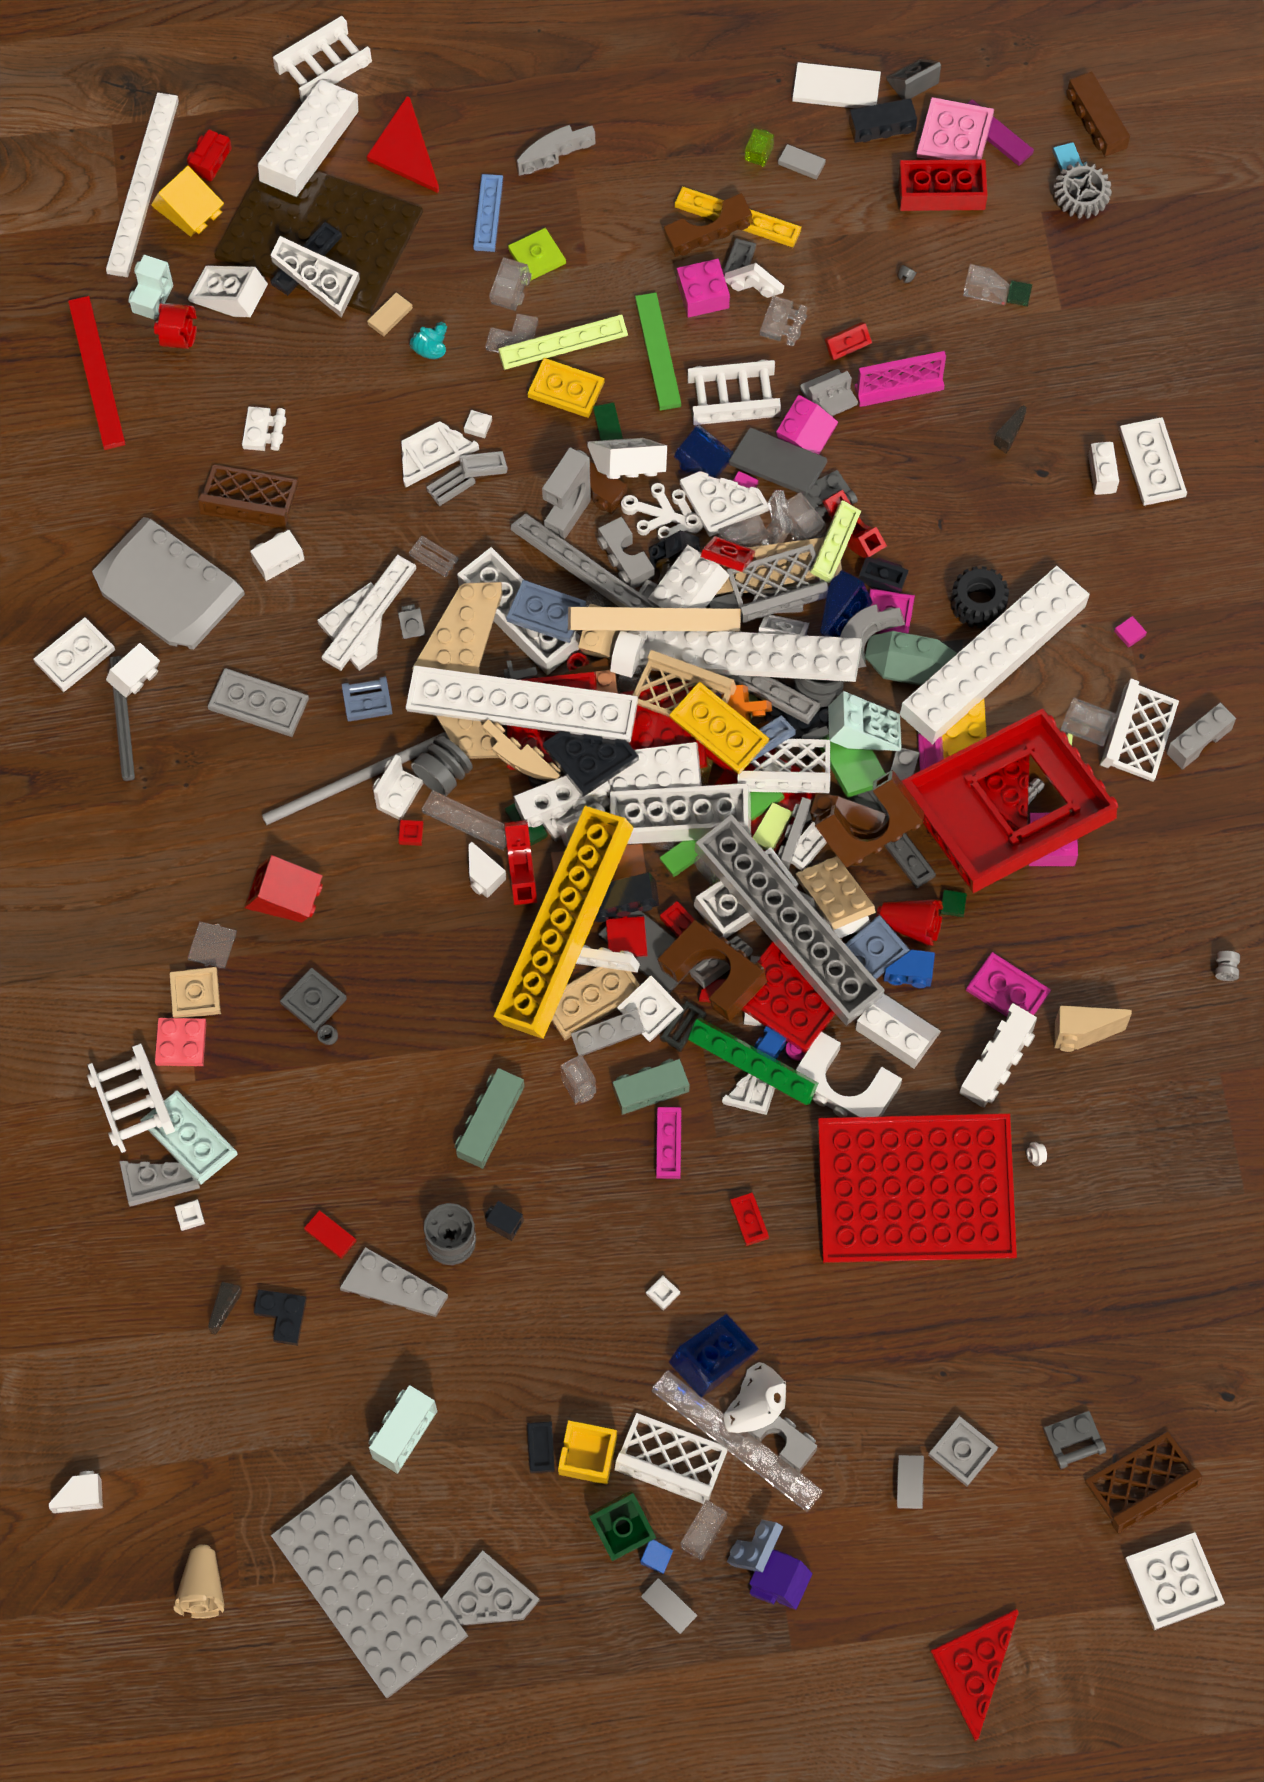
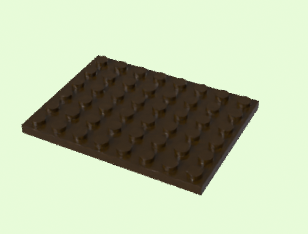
(371, 225)

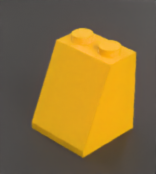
(188, 202)

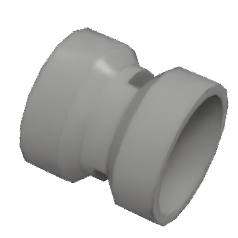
(1227, 965)

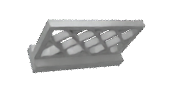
(782, 601)

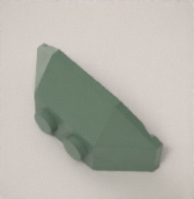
(907, 656)

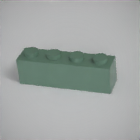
(490, 1118)

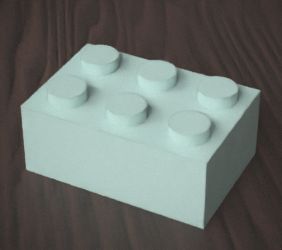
(402, 1428)

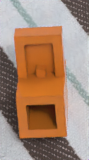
(741, 704)

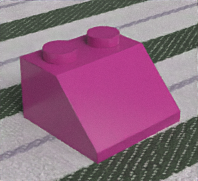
(807, 425)

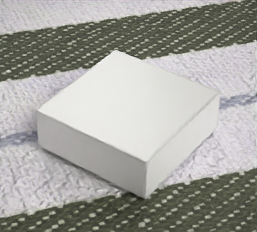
(189, 1215)
(663, 1293)

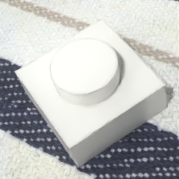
(478, 424)

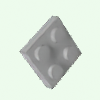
(963, 1451)

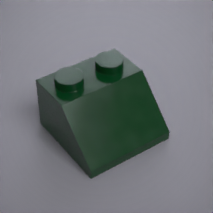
(622, 1525)

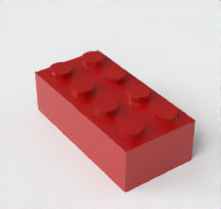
(942, 185)

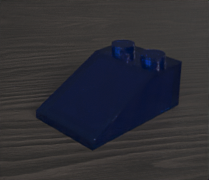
(844, 599)
(713, 1355)

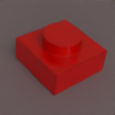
(411, 832)

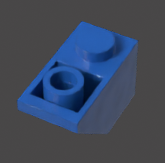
(912, 968)

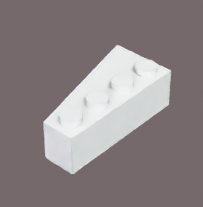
(319, 275)
(999, 1056)

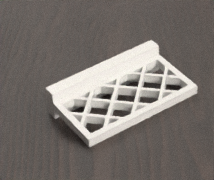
(1120, 728)
(786, 781)
(659, 1475)

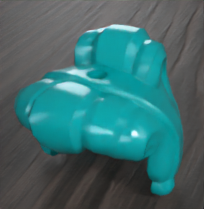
(429, 341)

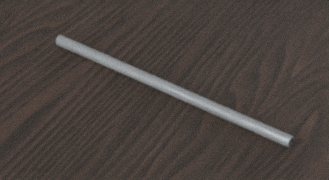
(345, 783)

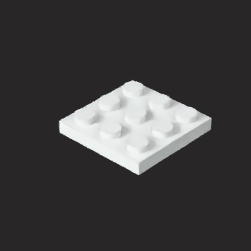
(1174, 1581)

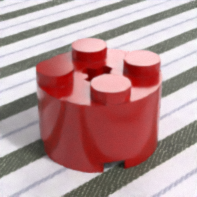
(176, 325)

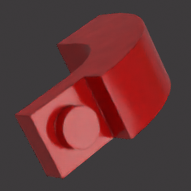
(864, 539)
(520, 862)

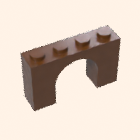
(852, 844)
(700, 944)

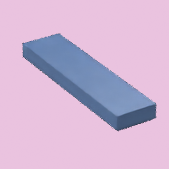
(488, 212)

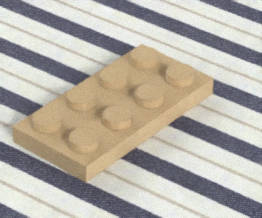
(835, 893)

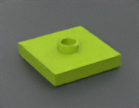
(538, 253)

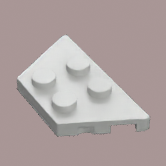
(432, 451)

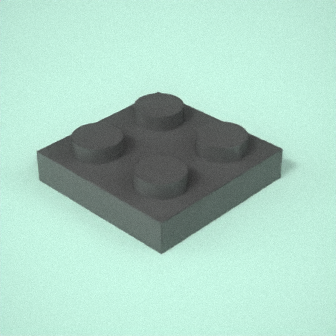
(313, 1000)

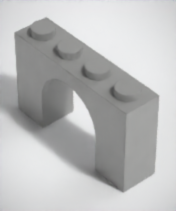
(568, 492)

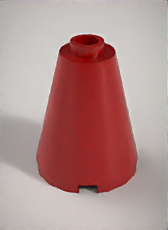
(914, 918)

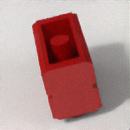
(209, 155)

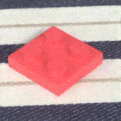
(180, 1042)

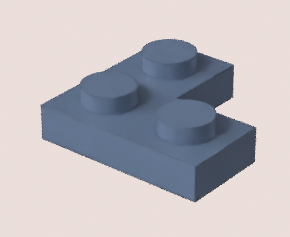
(756, 1553)

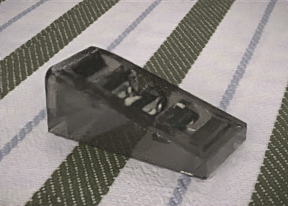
(1007, 433)
(225, 1301)

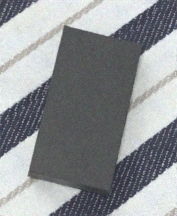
(778, 461)
(657, 943)

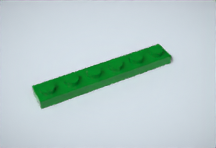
(753, 1061)

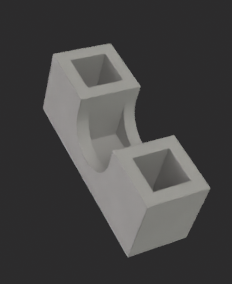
(632, 568)
(1192, 741)
(798, 1446)

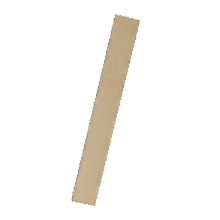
(653, 619)

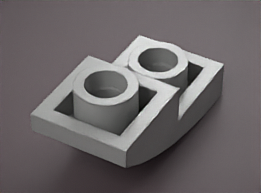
(910, 1482)
(669, 1606)

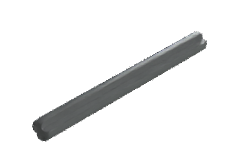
(123, 730)

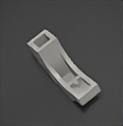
(870, 621)

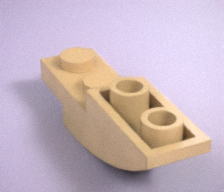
(527, 760)

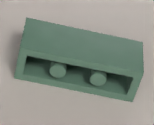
(650, 1086)

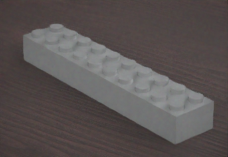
(789, 920)

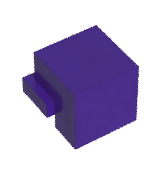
(781, 1580)

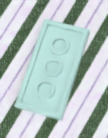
(194, 1141)

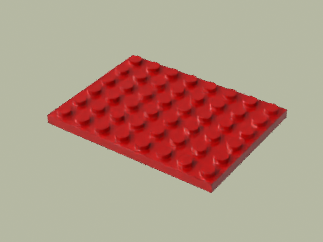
(917, 1188)

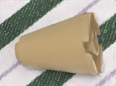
(200, 1585)

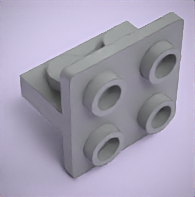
(831, 392)

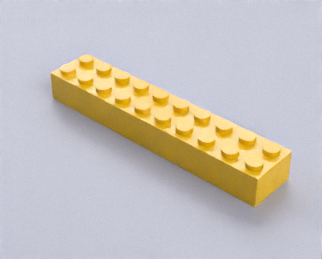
(563, 922)

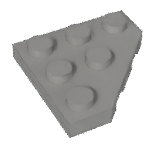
(488, 1594)

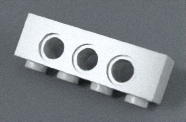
(527, 802)

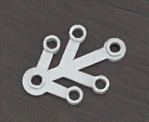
(664, 515)

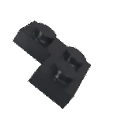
(287, 1309)

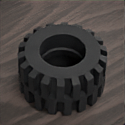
(982, 581)

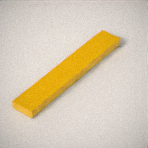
(763, 225)

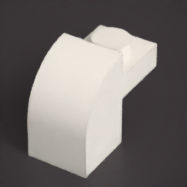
(627, 652)

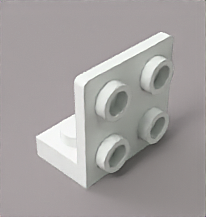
(396, 789)

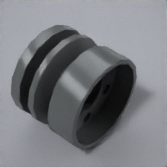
(442, 765)
(454, 1222)

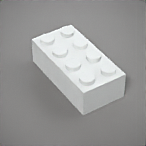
(723, 910)

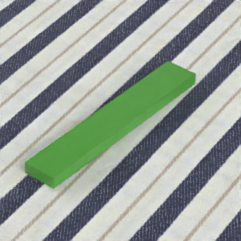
(658, 351)
(684, 855)

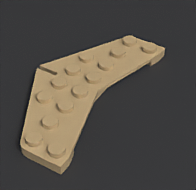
(459, 647)

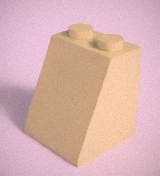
(598, 642)

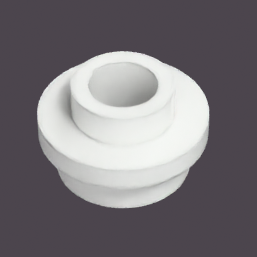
(1036, 1153)

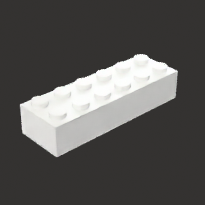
(308, 137)
(542, 649)
(681, 811)

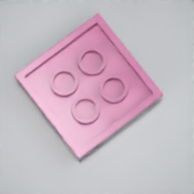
(954, 131)

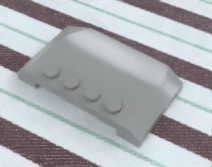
(166, 585)

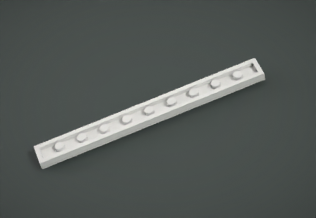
(142, 185)

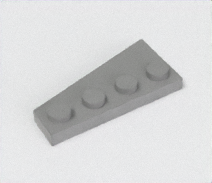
(387, 1282)

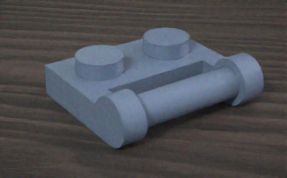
(369, 704)

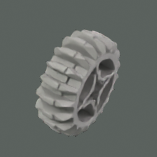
(1096, 198)

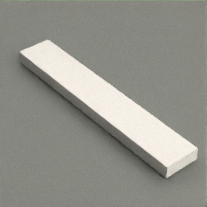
(369, 612)

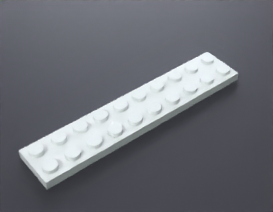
(759, 653)
(521, 703)

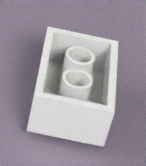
(689, 582)

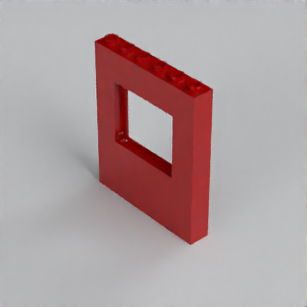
(971, 826)

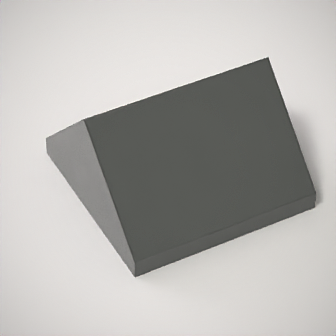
(915, 78)

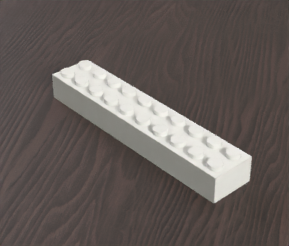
(994, 654)

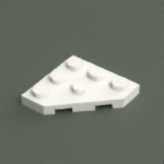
(721, 501)
(337, 618)

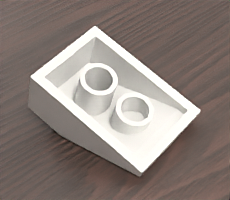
(229, 289)

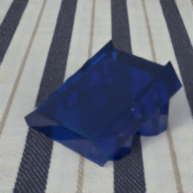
(703, 453)

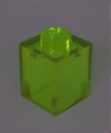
(759, 147)

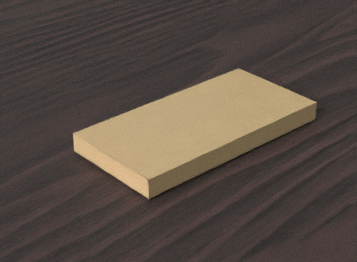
(592, 999)

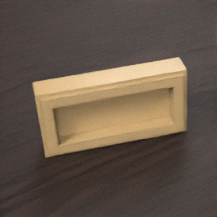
(390, 314)

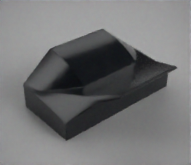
(883, 575)

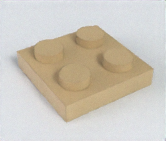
(195, 993)

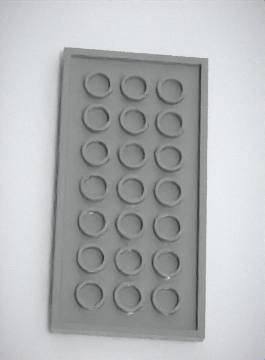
(369, 1586)

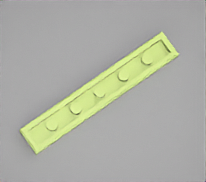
(562, 342)

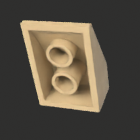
(1086, 1025)

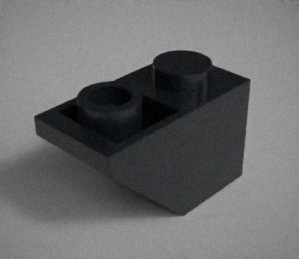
(672, 546)

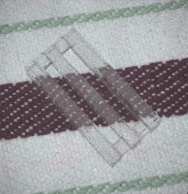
(431, 564)

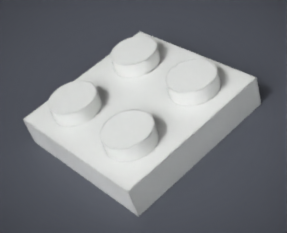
(654, 1007)

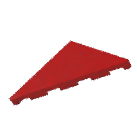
(404, 150)
(1010, 792)
(973, 1666)

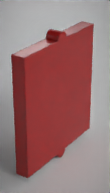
(627, 935)

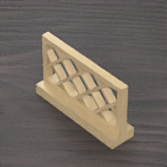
(685, 672)

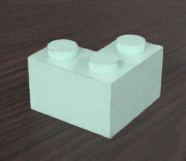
(152, 287)

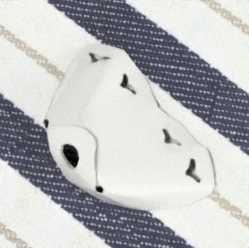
(756, 1400)

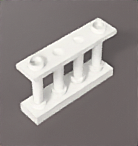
(318, 42)
(734, 411)
(152, 1100)

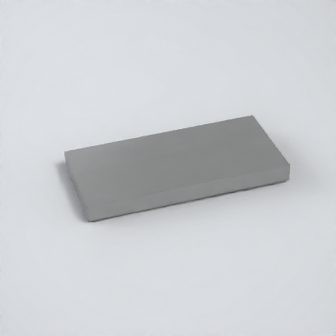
(258, 702)

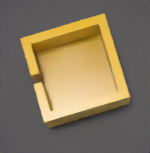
(589, 1452)

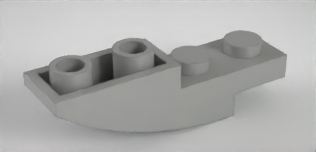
(546, 150)

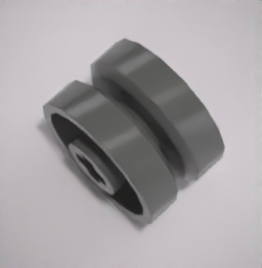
(819, 690)

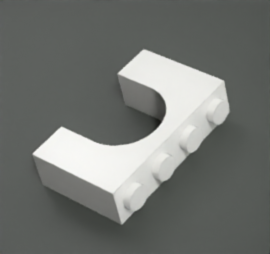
(867, 1104)

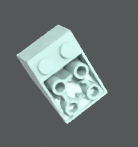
(863, 724)

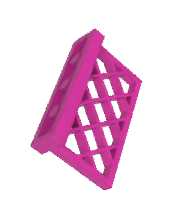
(893, 386)

